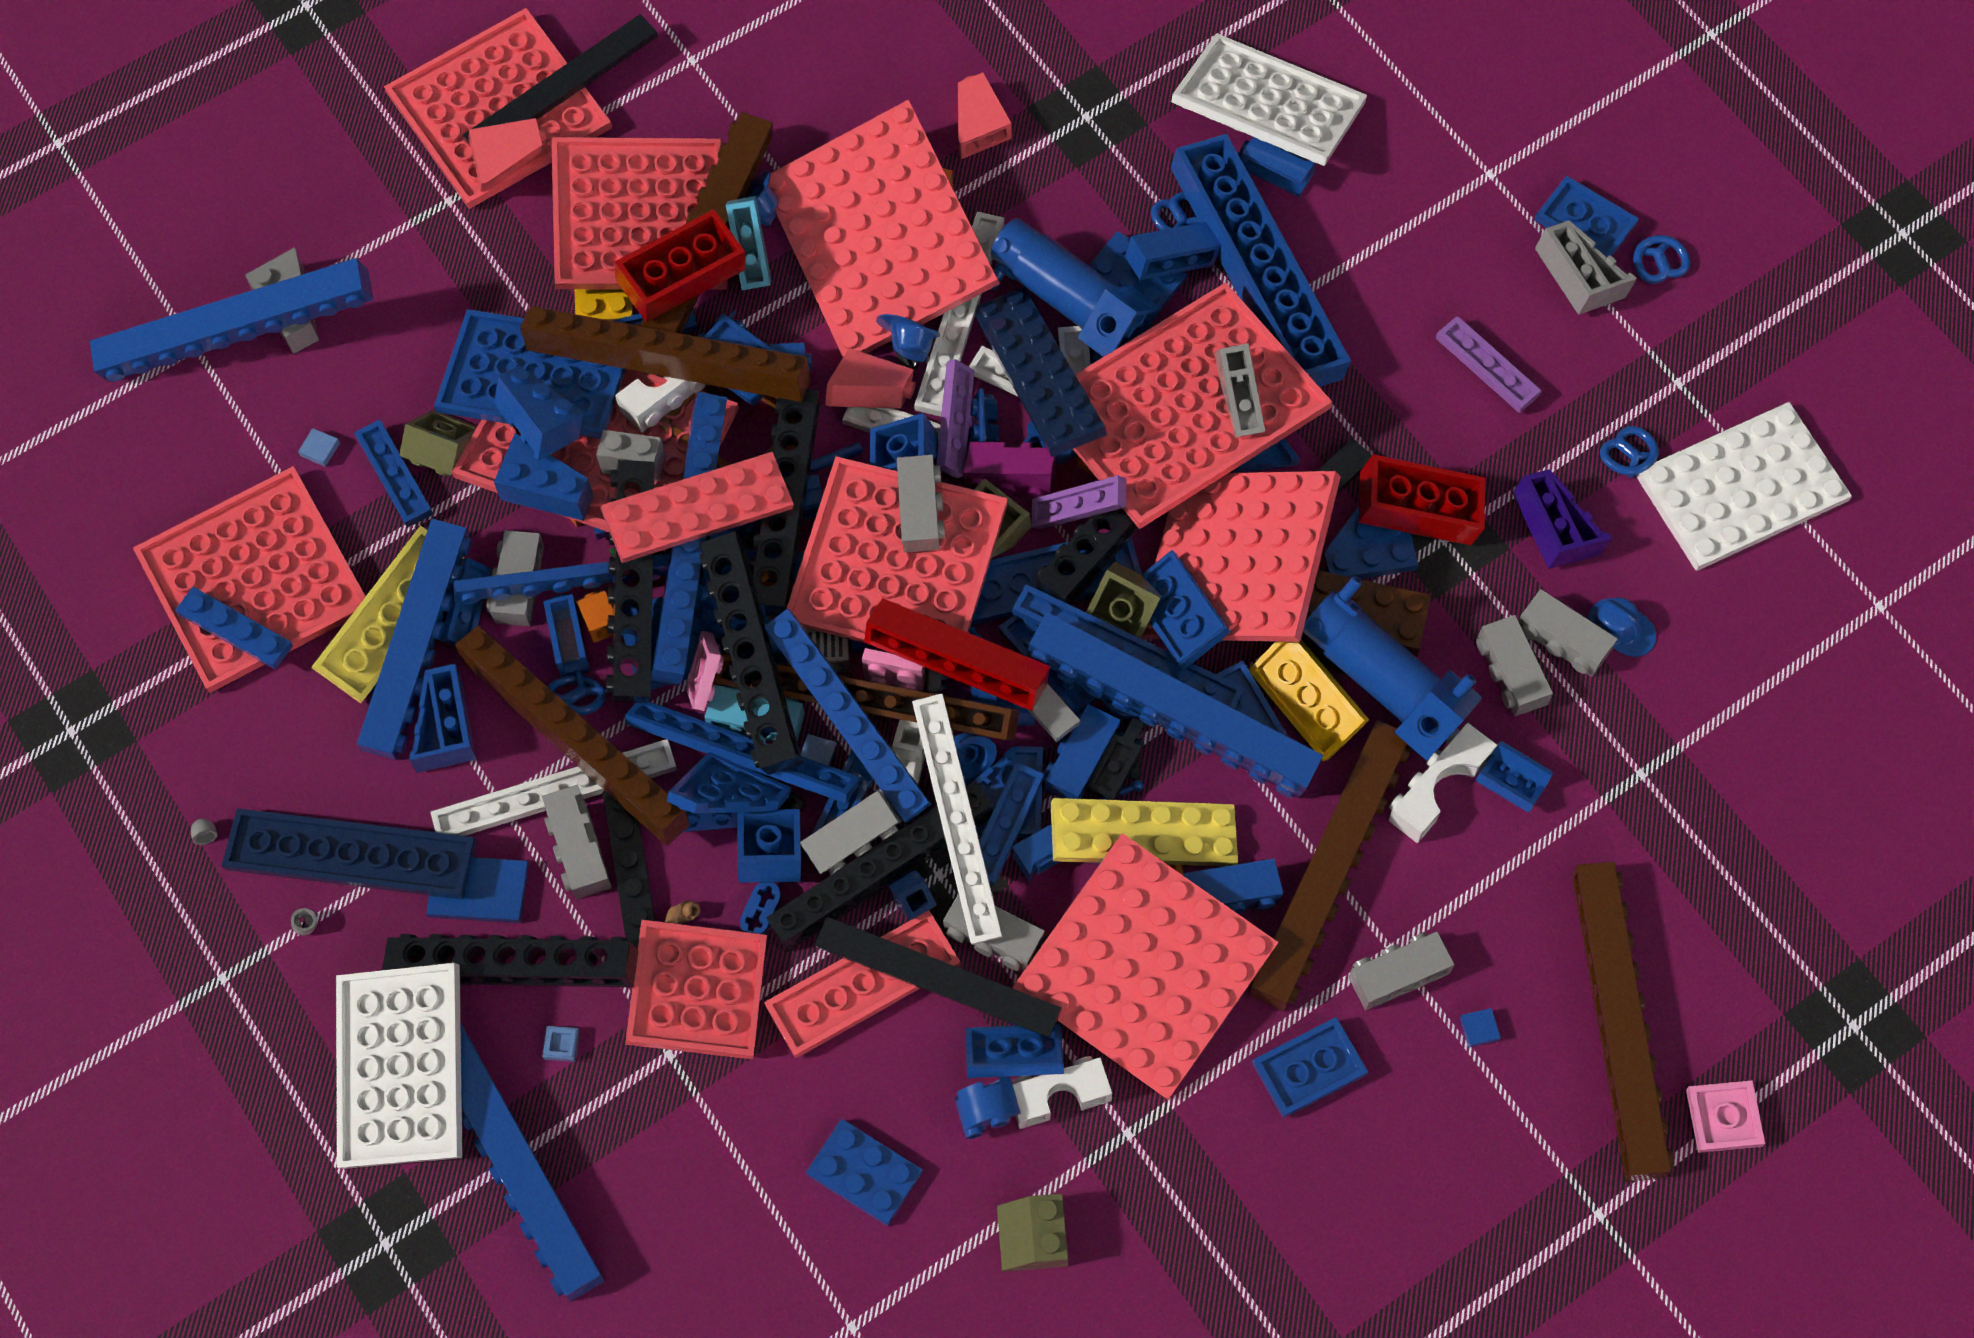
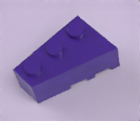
(1556, 522)

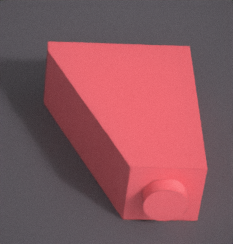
(980, 117)
(504, 149)
(869, 382)

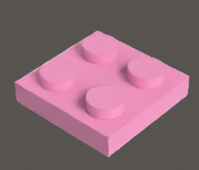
(705, 665)
(892, 670)
(1725, 1116)

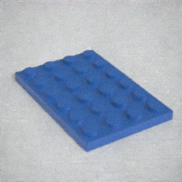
(492, 346)

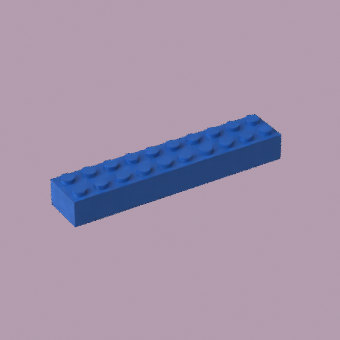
(1258, 256)
(1174, 706)

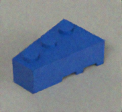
(537, 411)
(543, 483)

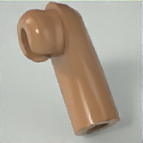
(683, 912)

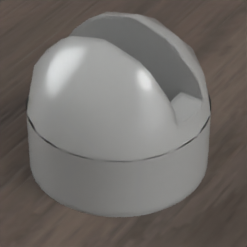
(934, 681)
(203, 832)
(309, 918)

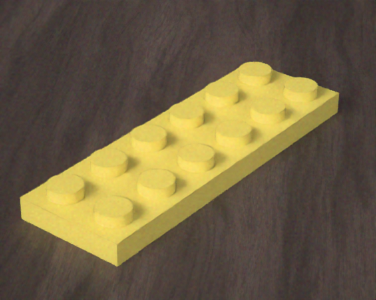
(360, 647)
(1169, 830)

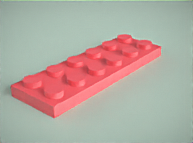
(697, 507)
(850, 992)

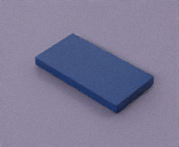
(1184, 613)

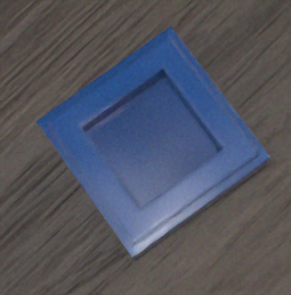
(1480, 1028)

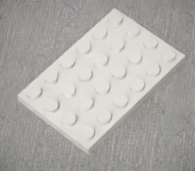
(1269, 99)
(1743, 486)
(398, 1066)

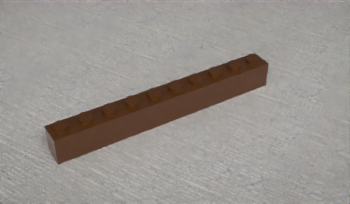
(726, 182)
(666, 353)
(897, 703)
(572, 735)
(1329, 867)
(1621, 1023)

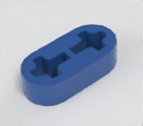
(754, 907)

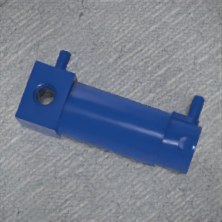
(1072, 287)
(1391, 673)

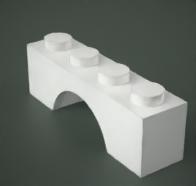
(1464, 755)

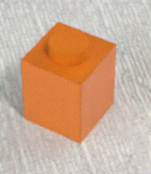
(595, 611)

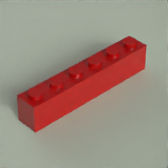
(957, 654)

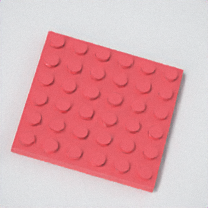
(476, 81)
(620, 198)
(1255, 548)
(261, 557)
(860, 557)
(1146, 965)

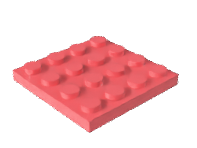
(696, 989)

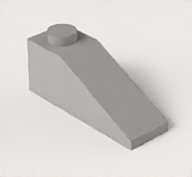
(1240, 389)

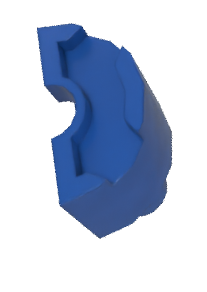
(986, 1105)

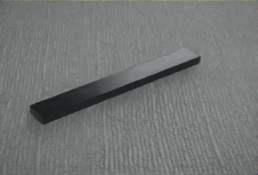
(575, 74)
(938, 977)

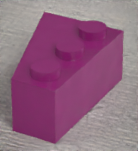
(1011, 469)

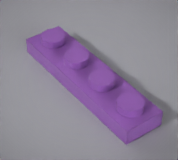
(1488, 364)
(955, 418)
(1079, 502)

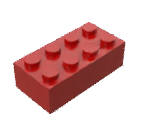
(680, 265)
(1422, 500)

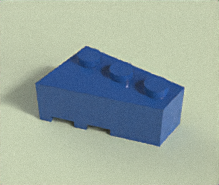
(443, 722)

